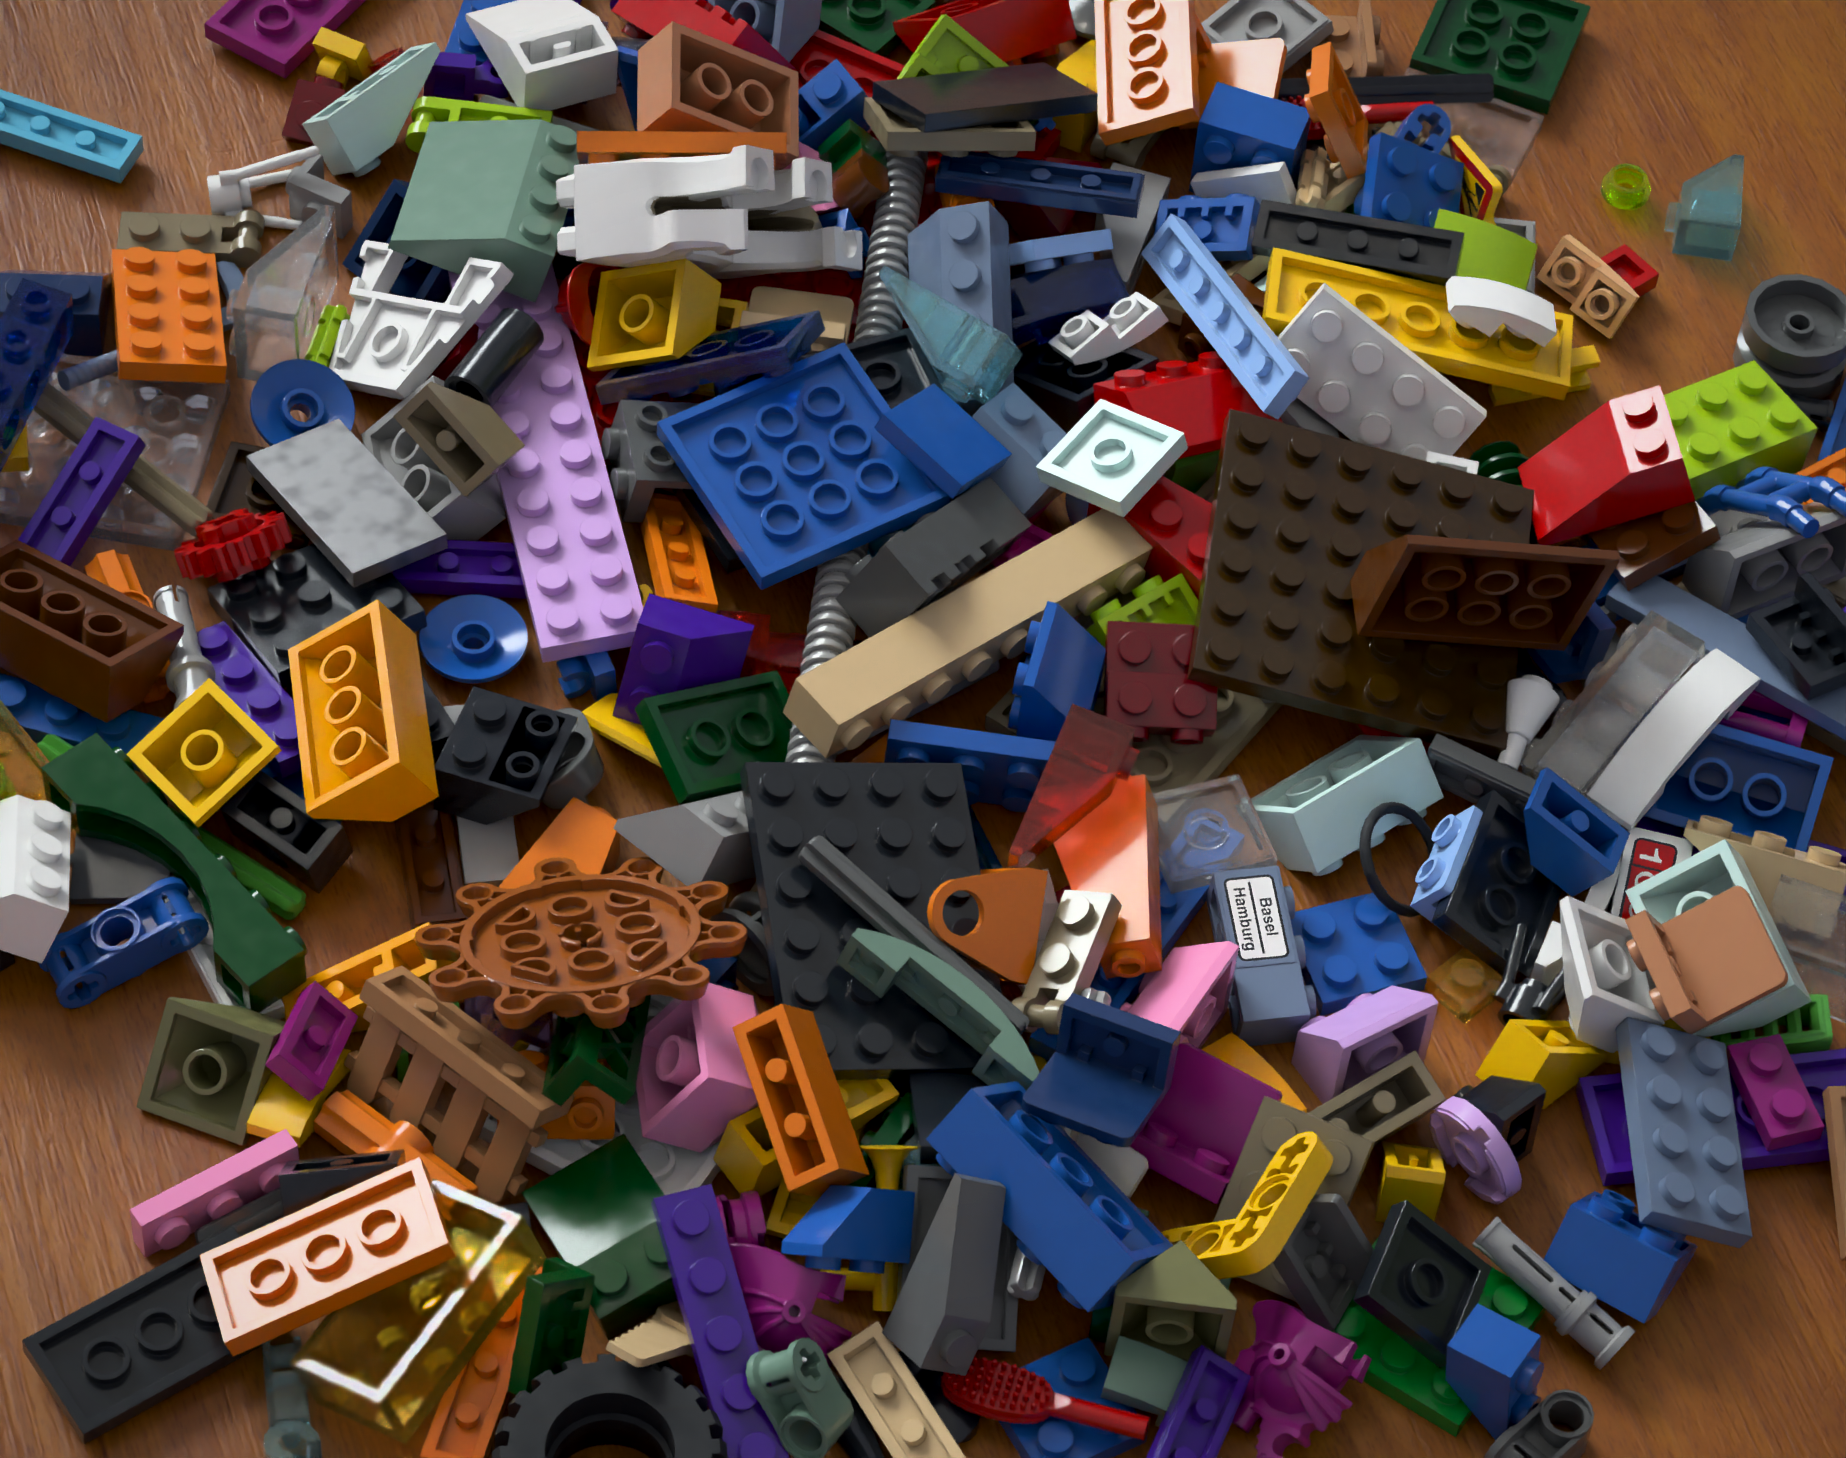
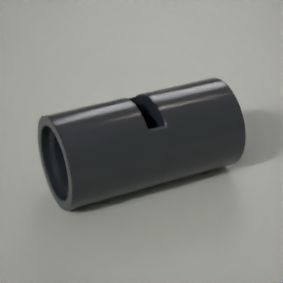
(497, 357)

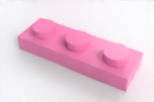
(179, 1211)

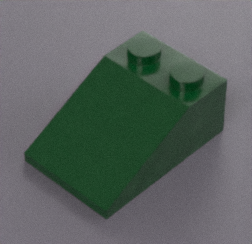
(605, 1224)

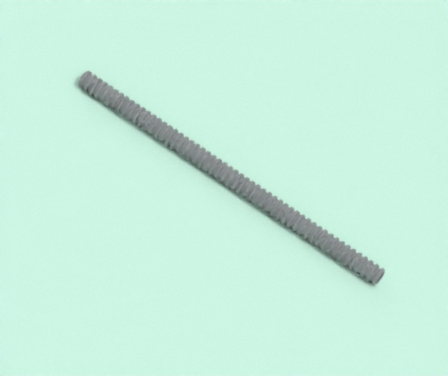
(895, 216)

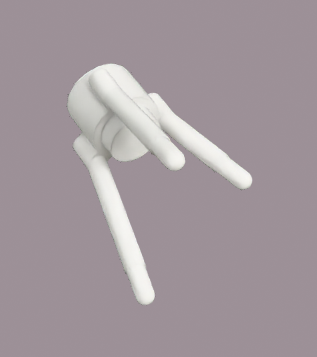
(232, 188)

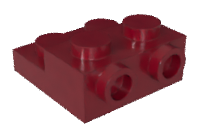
(1150, 685)

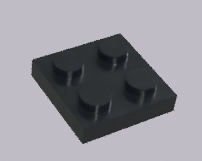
(1421, 1281)

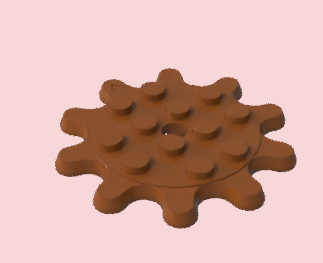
(529, 941)

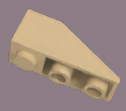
(1769, 857)

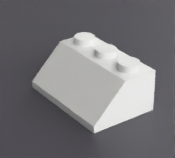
(33, 875)

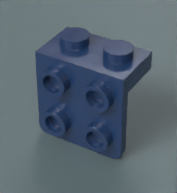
(1104, 1072)

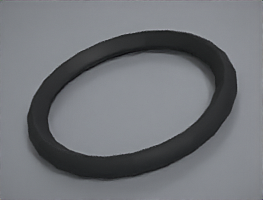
(1366, 857)

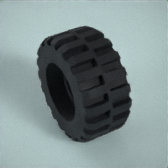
(609, 1406)

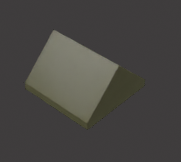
(1173, 1306)

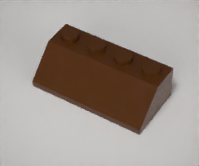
(79, 634)

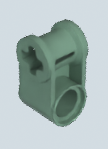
(803, 1399)

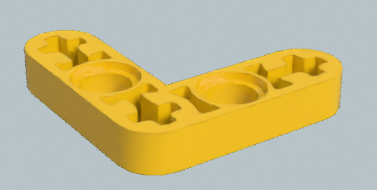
(1269, 1215)

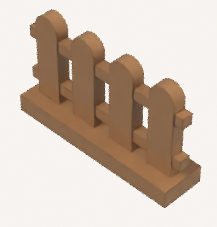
(457, 1050)

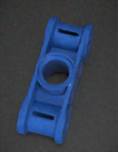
(152, 937)

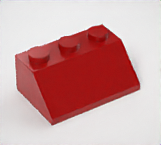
(1003, 26)
(1183, 397)

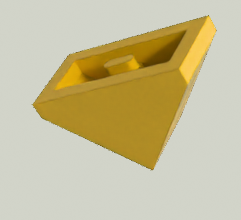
(1409, 1175)

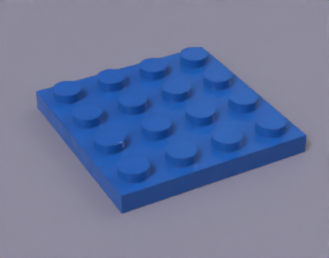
(799, 466)

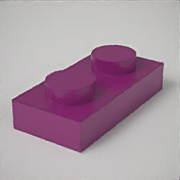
(311, 1040)
(1774, 1092)

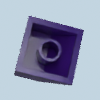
(679, 650)

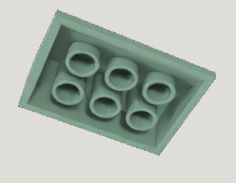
(488, 197)

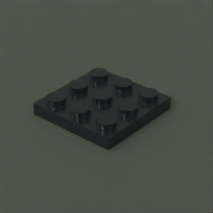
(297, 599)

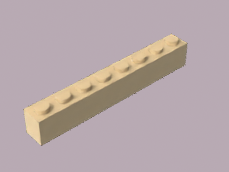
(964, 632)

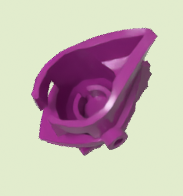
(782, 1298)
(1293, 1377)

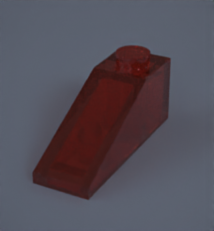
(1075, 781)

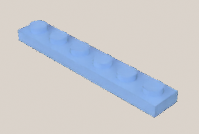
(1225, 316)

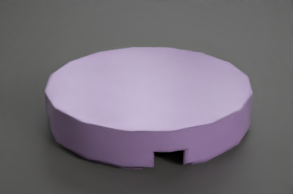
(1464, 1130)

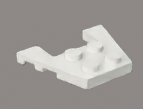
(401, 340)

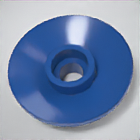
(301, 387)
(471, 623)

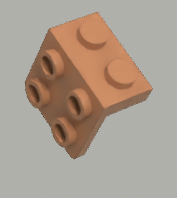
(1707, 959)

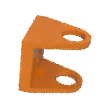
(1007, 922)

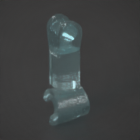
(287, 1406)

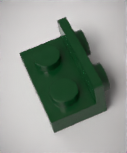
(551, 1321)

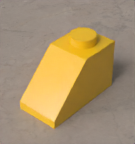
(1541, 1054)

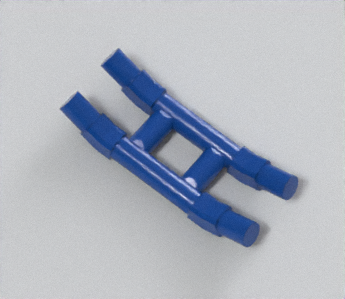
(1777, 496)

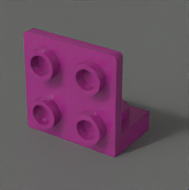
(1202, 1122)

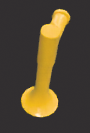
(887, 1165)

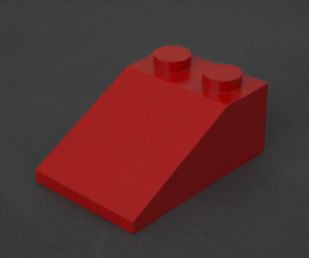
(1608, 469)

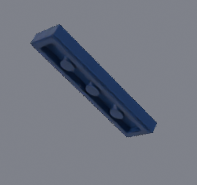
(1041, 183)

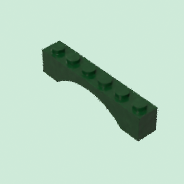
(108, 801)

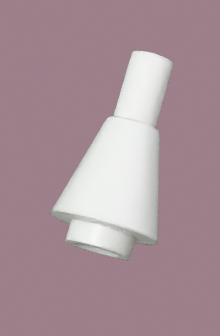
(1527, 708)

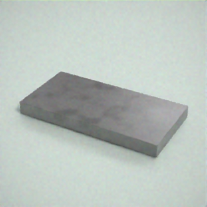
(346, 502)

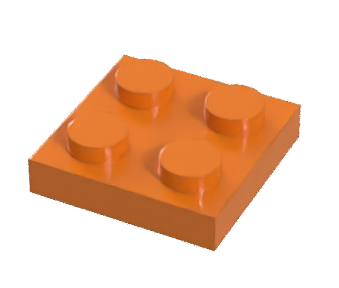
(1338, 109)

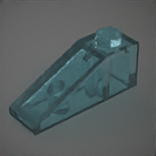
(959, 346)

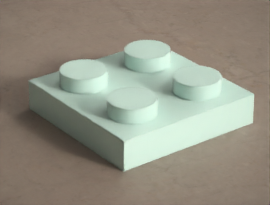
(1112, 457)

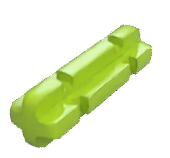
(326, 333)

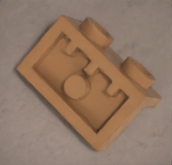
(1355, 42)

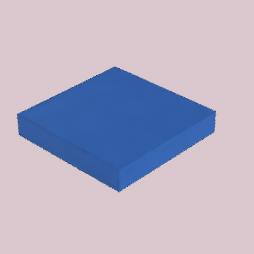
(942, 440)

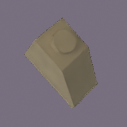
(459, 435)

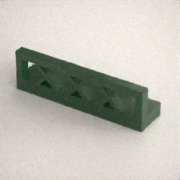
(579, 1046)

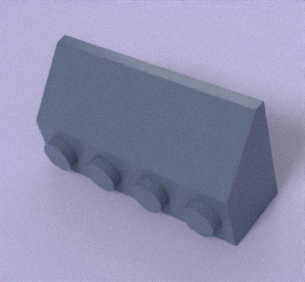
(966, 261)

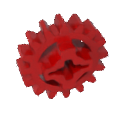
(233, 545)

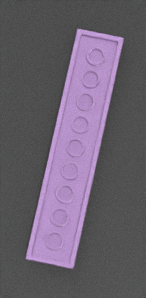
(562, 497)

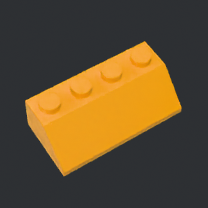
(362, 719)

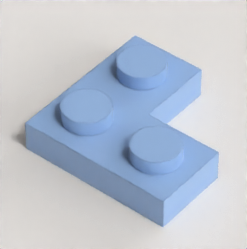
(1047, 252)

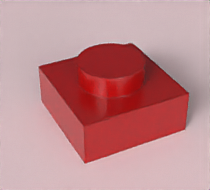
(1632, 269)

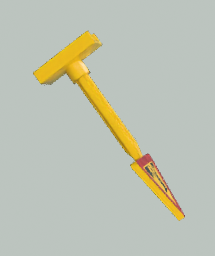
(1479, 200)

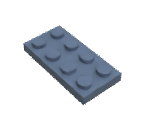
(1683, 1133)

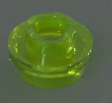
(1626, 187)

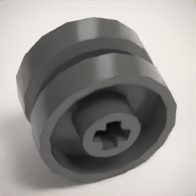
(1796, 334)

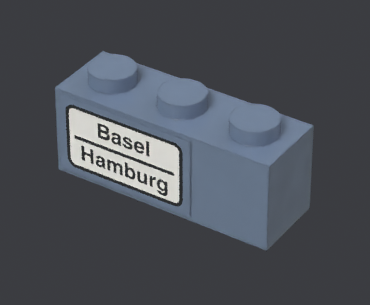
(1268, 986)

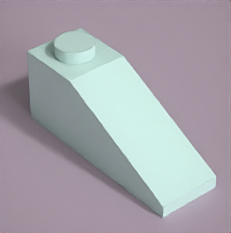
(371, 114)

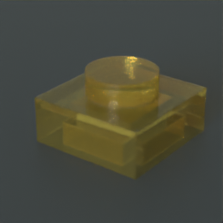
(1463, 985)

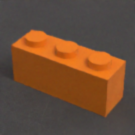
(800, 1100)

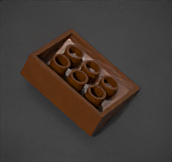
(1477, 591)

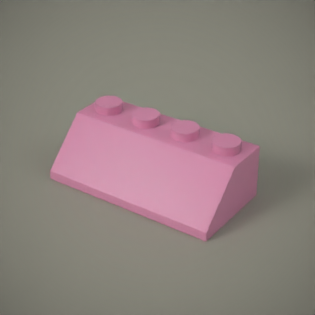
(1189, 991)

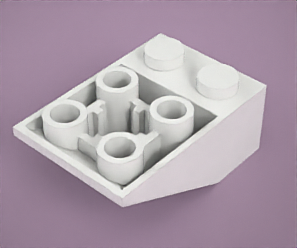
(547, 51)

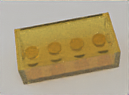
(405, 1345)

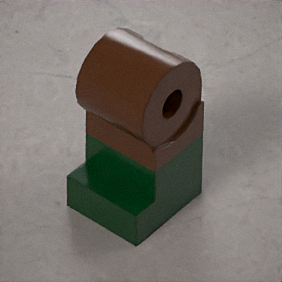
(857, 167)

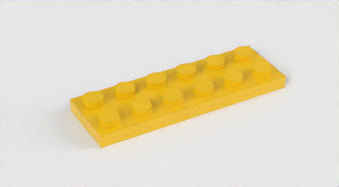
(1420, 320)

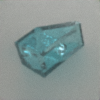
(1708, 212)

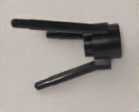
(1532, 998)

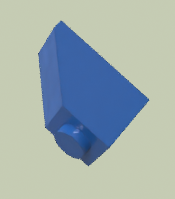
(1570, 835)

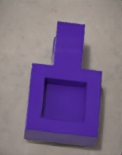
(459, 78)

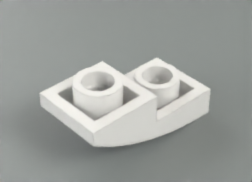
(1490, 303)
(1091, 338)

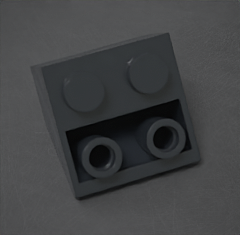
(500, 757)

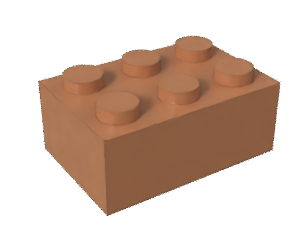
(714, 87)

